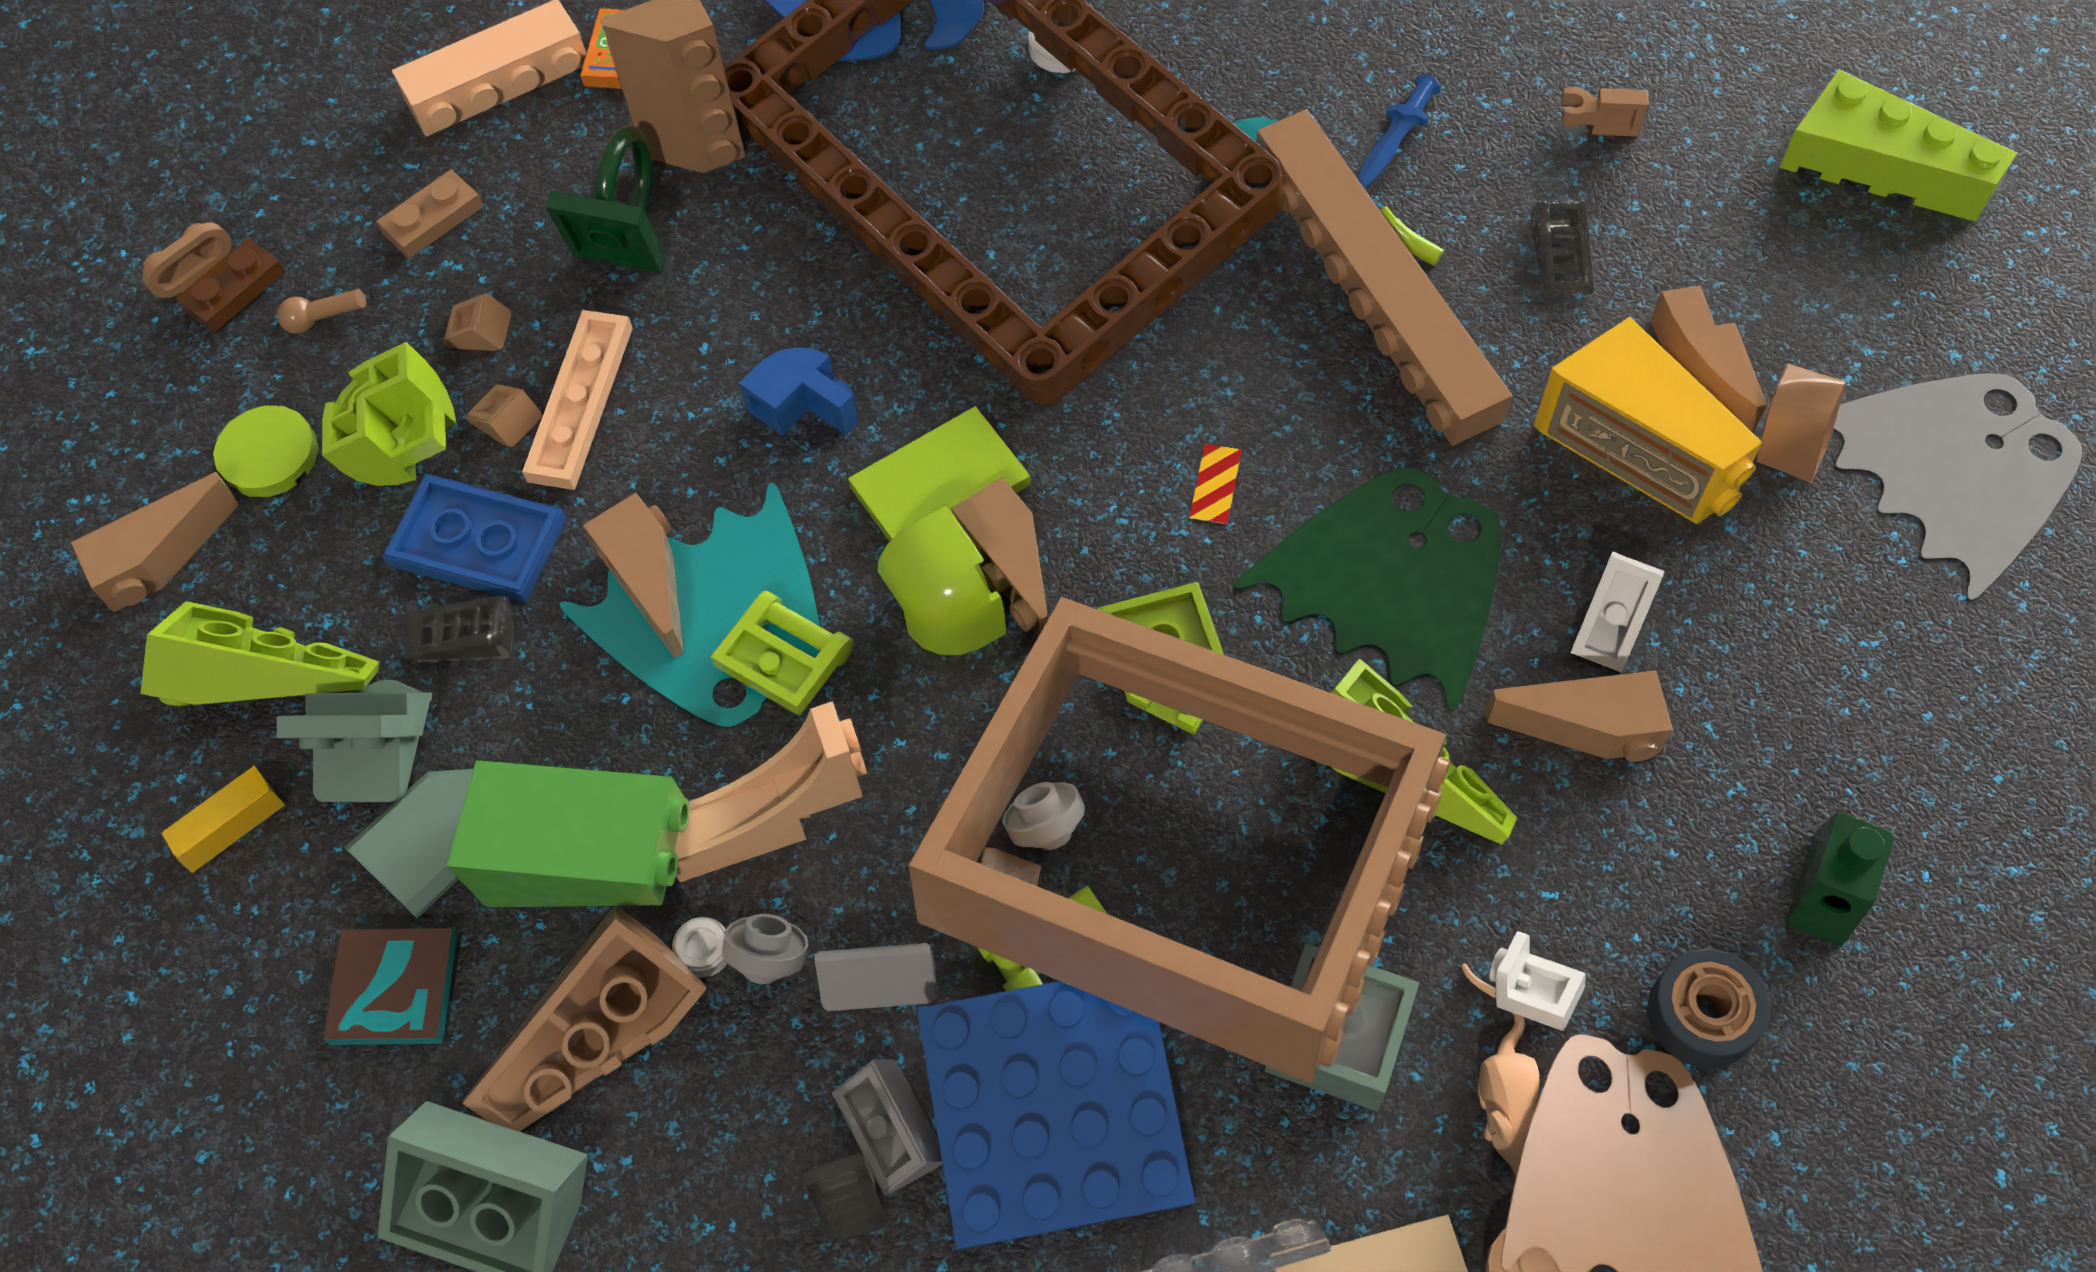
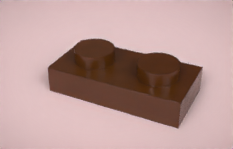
(230, 285)

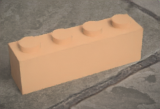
(491, 67)

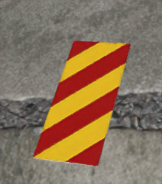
(1215, 484)

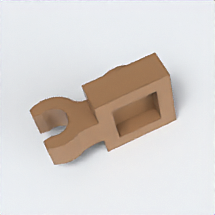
(1612, 113)

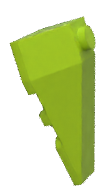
(219, 657)
(1464, 795)

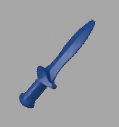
(1403, 119)

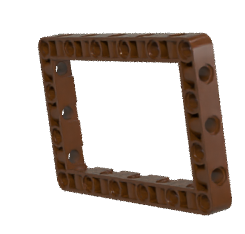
(1125, 77)

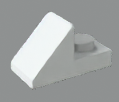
(1617, 611)

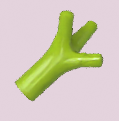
(1414, 243)

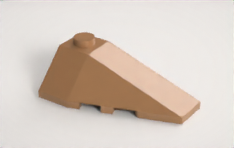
(600, 1010)

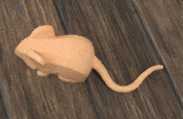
(1507, 1089)

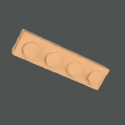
(577, 400)

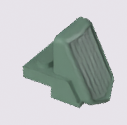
(360, 740)

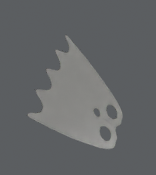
(1937, 466)

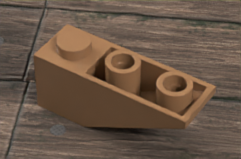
(1007, 542)

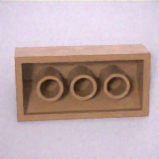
(675, 83)

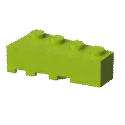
(1896, 148)

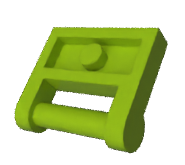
(774, 665)

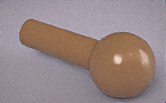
(299, 314)

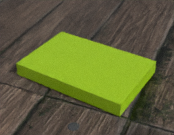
(936, 472)

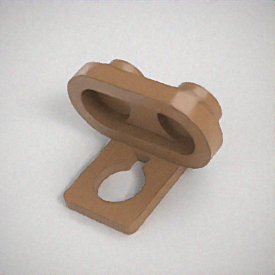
(186, 259)

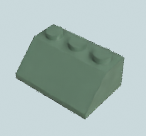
(478, 1192)

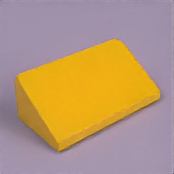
(222, 819)

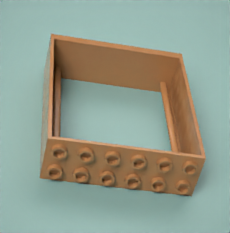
(1130, 964)

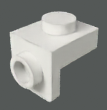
(1535, 985)

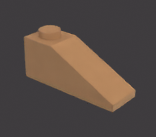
(153, 543)
(640, 558)
(1592, 715)

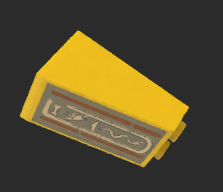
(1648, 423)

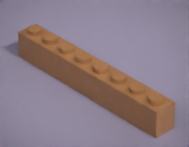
(1385, 282)

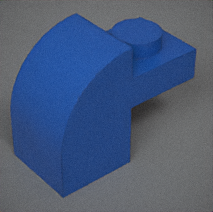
(792, 384)

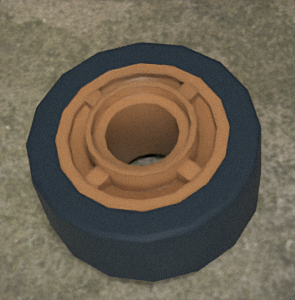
(1726, 984)

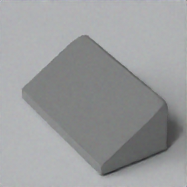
(876, 977)
(888, 1124)

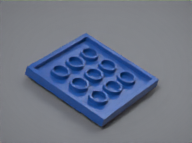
(1051, 1113)

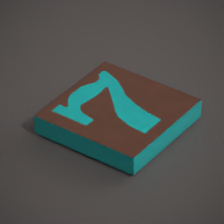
(390, 986)

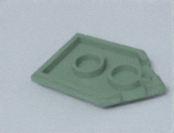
(413, 840)

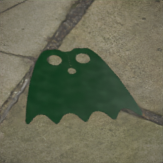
(1380, 590)

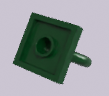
(605, 227)

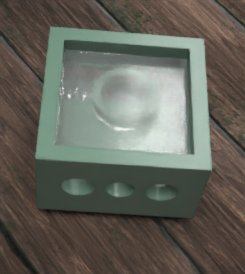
(1369, 1038)

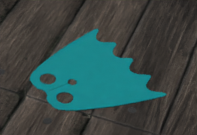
(714, 591)

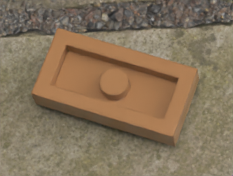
(430, 213)

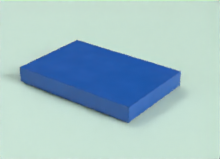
(475, 537)

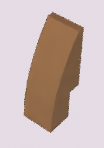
(1709, 352)

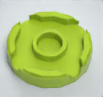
(265, 451)

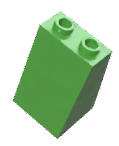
(567, 836)

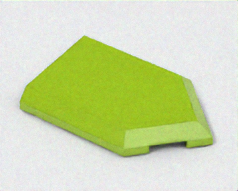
(1177, 613)

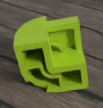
(387, 418)
(941, 586)

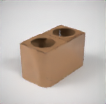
(1800, 421)

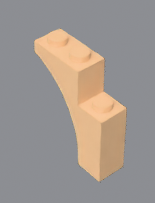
(768, 803)

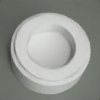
(700, 945)

